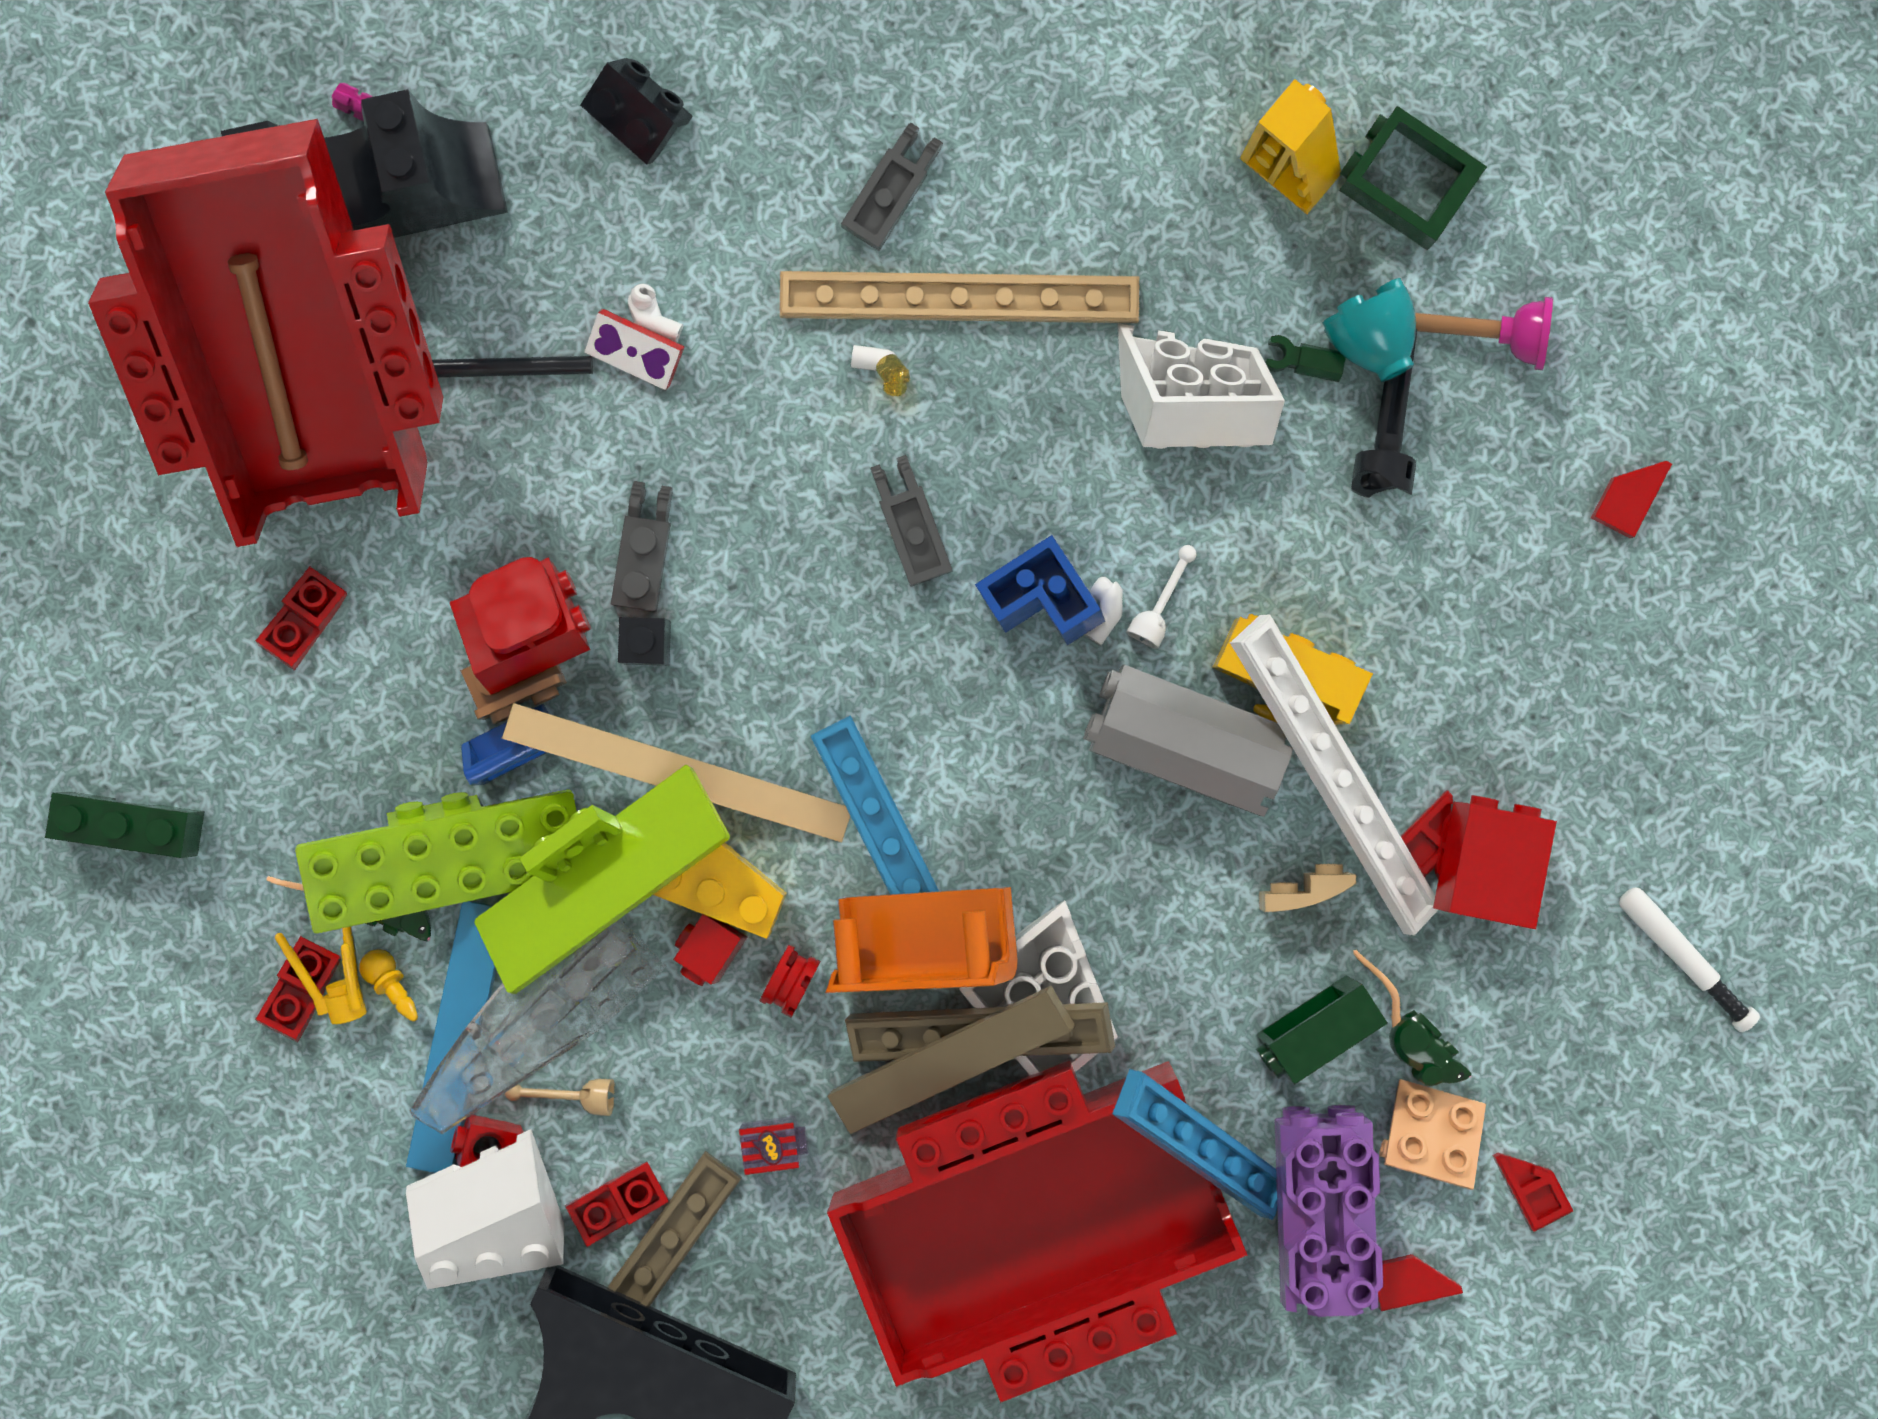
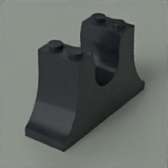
(412, 167)
(639, 1362)

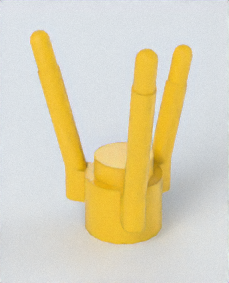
(344, 997)

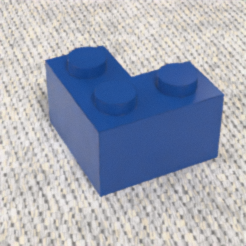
(1041, 581)

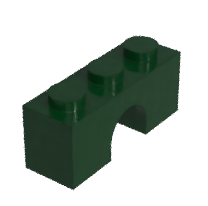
(124, 825)

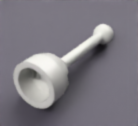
(1150, 623)

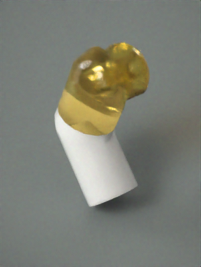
(887, 366)

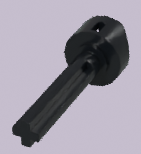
(1386, 466)

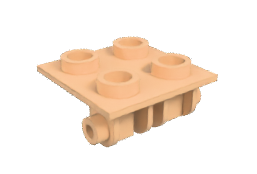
(1434, 1134)

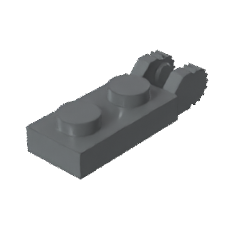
(889, 190)
(912, 526)
(642, 552)

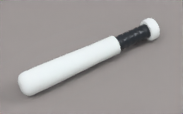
(1682, 952)

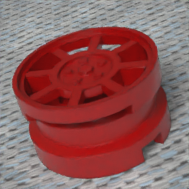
(789, 981)

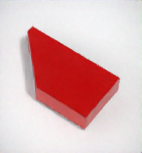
(1629, 498)
(1424, 834)
(1534, 1190)
(1413, 1281)

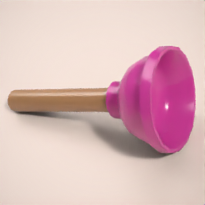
(1525, 332)

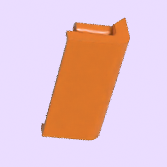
(924, 941)

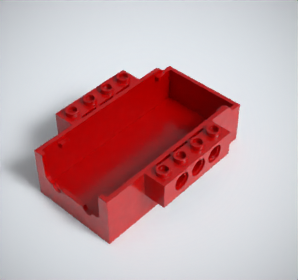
(333, 307)
(1028, 1235)

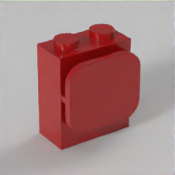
(520, 622)
(1493, 862)

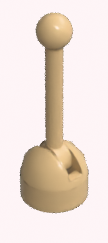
(592, 1096)

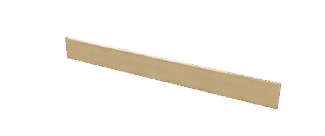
(654, 765)

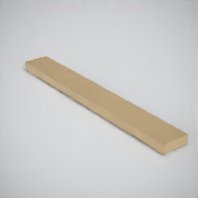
(959, 297)

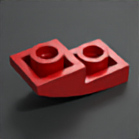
(302, 618)
(289, 1003)
(616, 1203)

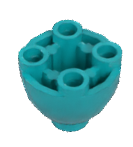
(1376, 331)

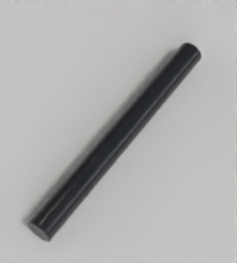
(513, 366)

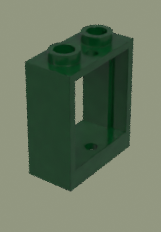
(1387, 208)
(1319, 1030)

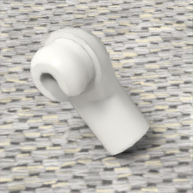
(647, 314)
(1110, 600)

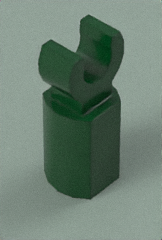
(1307, 359)

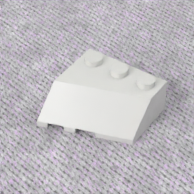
(1197, 394)
(1046, 956)
(486, 1217)

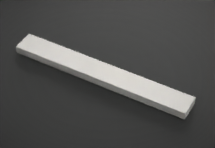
(1335, 773)

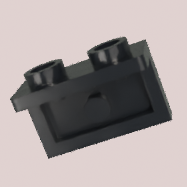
(635, 108)

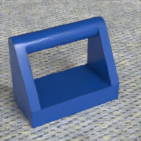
(492, 757)

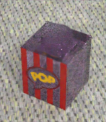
(772, 1144)

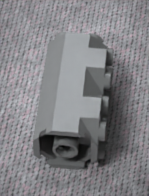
(1189, 739)

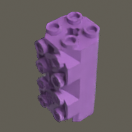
(1327, 1211)

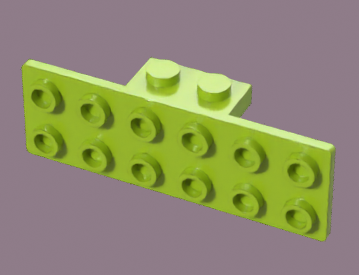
(426, 858)
(597, 874)

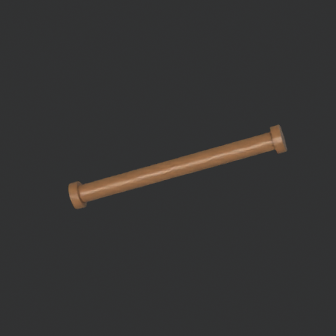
(245, 269)

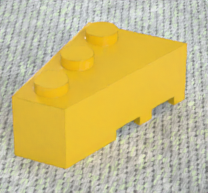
(1296, 146)
(1332, 676)
(728, 890)

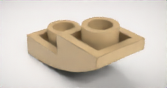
(1318, 886)

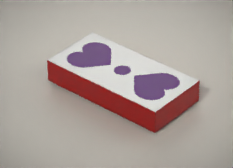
(634, 349)

